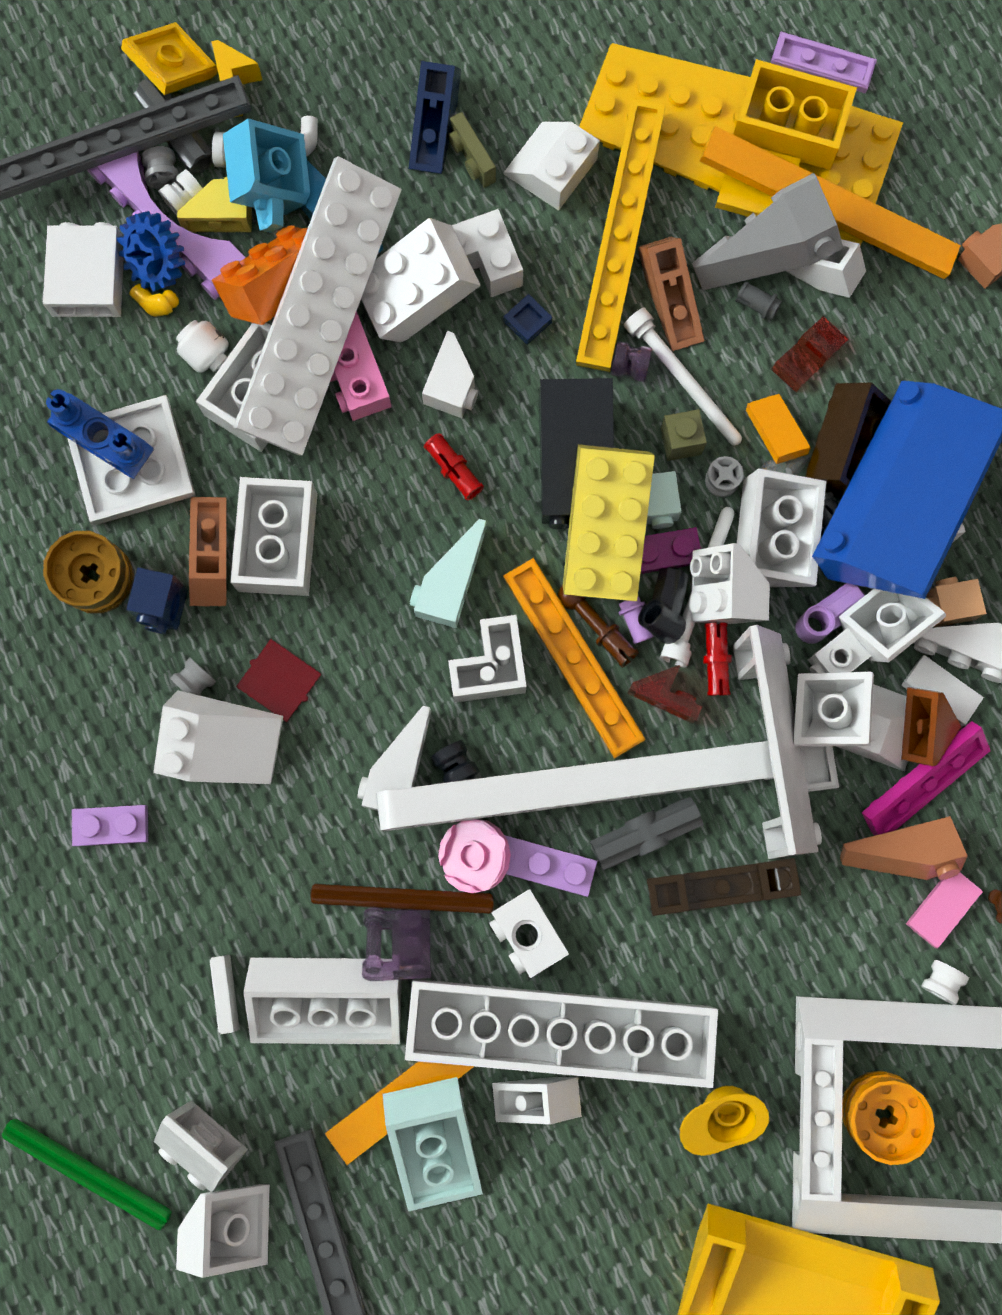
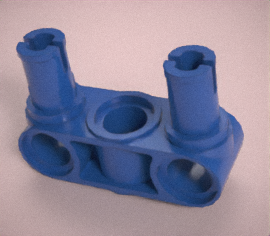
(80, 424)

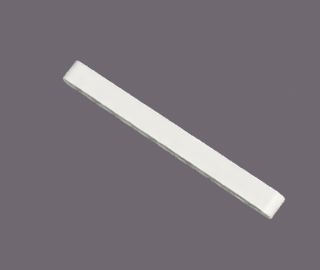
(573, 786)

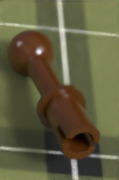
(609, 637)

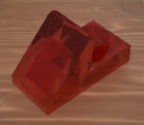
(656, 692)

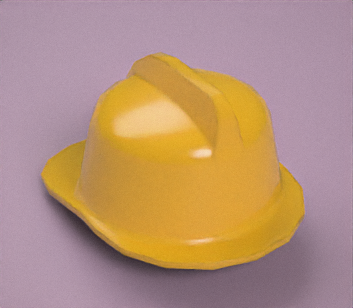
(723, 1121)

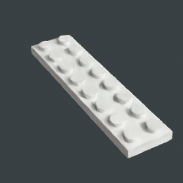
(317, 307)

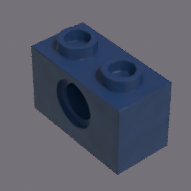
(157, 600)

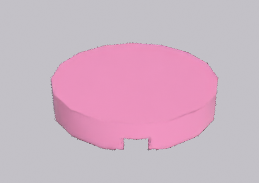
(474, 855)

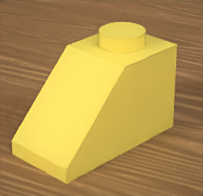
(213, 212)

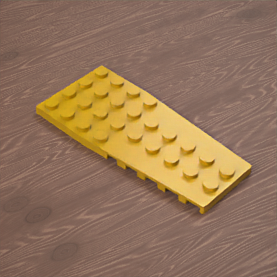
(710, 97)

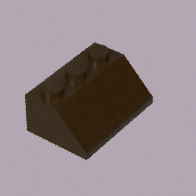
(846, 434)

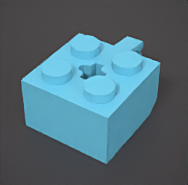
(266, 170)

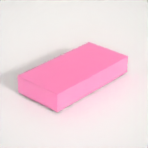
(944, 909)

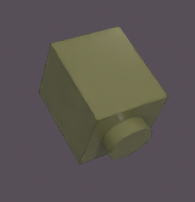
(683, 435)

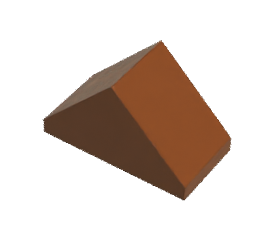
(927, 726)

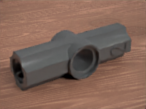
(189, 147)
(646, 833)

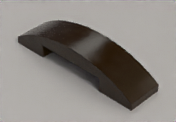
(723, 886)

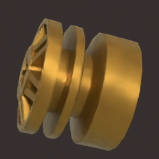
(74, 557)

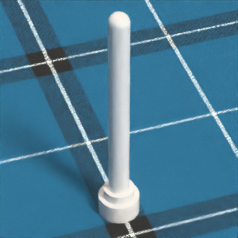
(641, 325)
(680, 649)

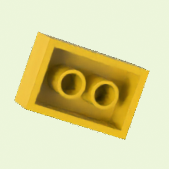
(795, 113)

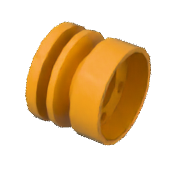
(892, 1139)

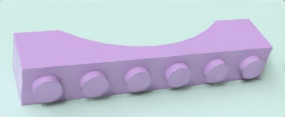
(200, 253)

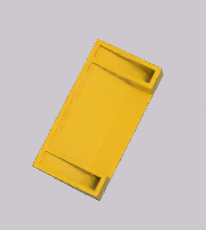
(778, 1270)

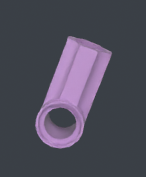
(827, 613)

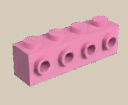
(359, 376)

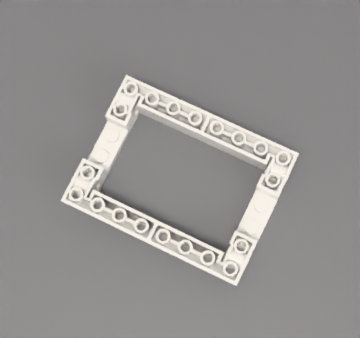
(818, 1165)

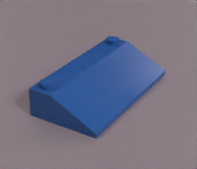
(911, 490)

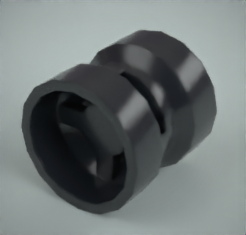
(452, 756)

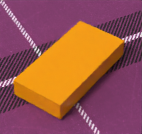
(777, 428)

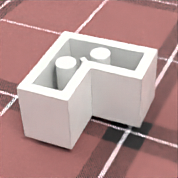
(492, 251)
(495, 673)

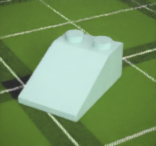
(431, 1144)

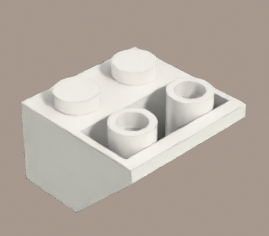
(727, 587)

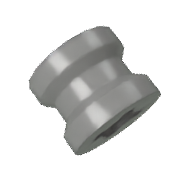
(160, 166)
(728, 470)
(192, 678)

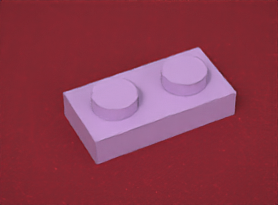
(110, 825)

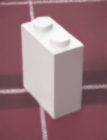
(83, 271)

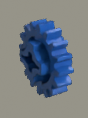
(151, 250)

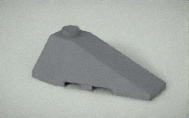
(783, 237)

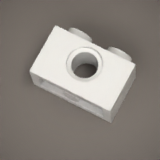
(546, 948)

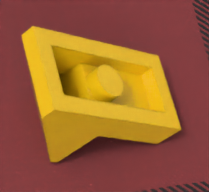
(233, 63)

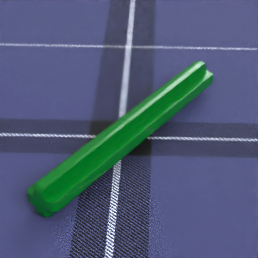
(86, 1174)

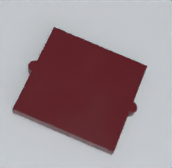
(278, 680)

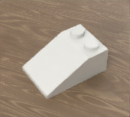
(216, 741)
(198, 1145)

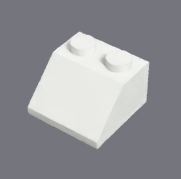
(554, 161)
(890, 622)

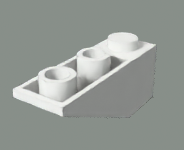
(967, 646)

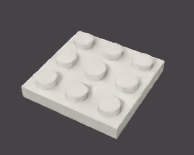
(160, 481)

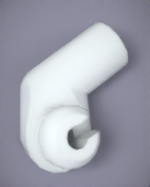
(309, 128)

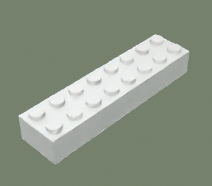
(562, 1033)

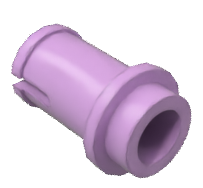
(631, 611)

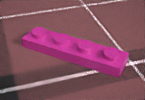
(926, 782)

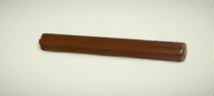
(402, 898)

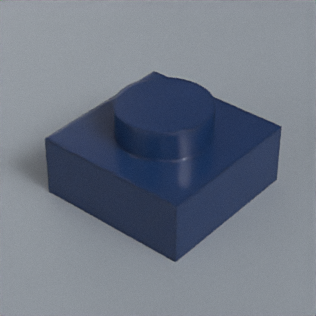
(527, 319)

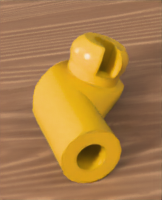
(155, 304)

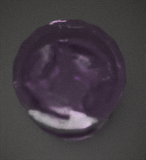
(639, 364)

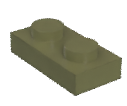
(478, 161)

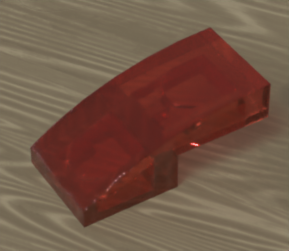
(809, 354)

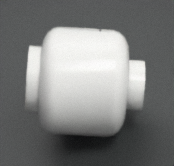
(202, 346)

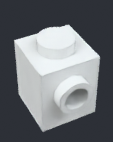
(839, 655)

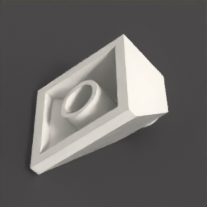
(834, 709)
(886, 729)
(225, 1232)

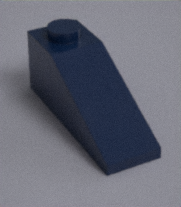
(434, 107)

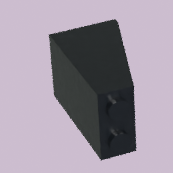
(569, 416)

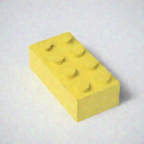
(608, 522)

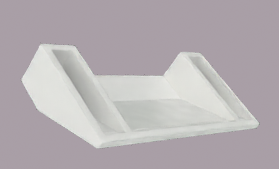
(764, 656)

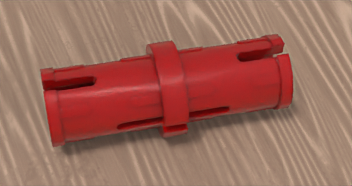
(453, 466)
(717, 659)

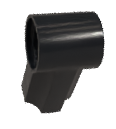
(662, 613)

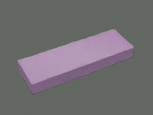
(824, 61)

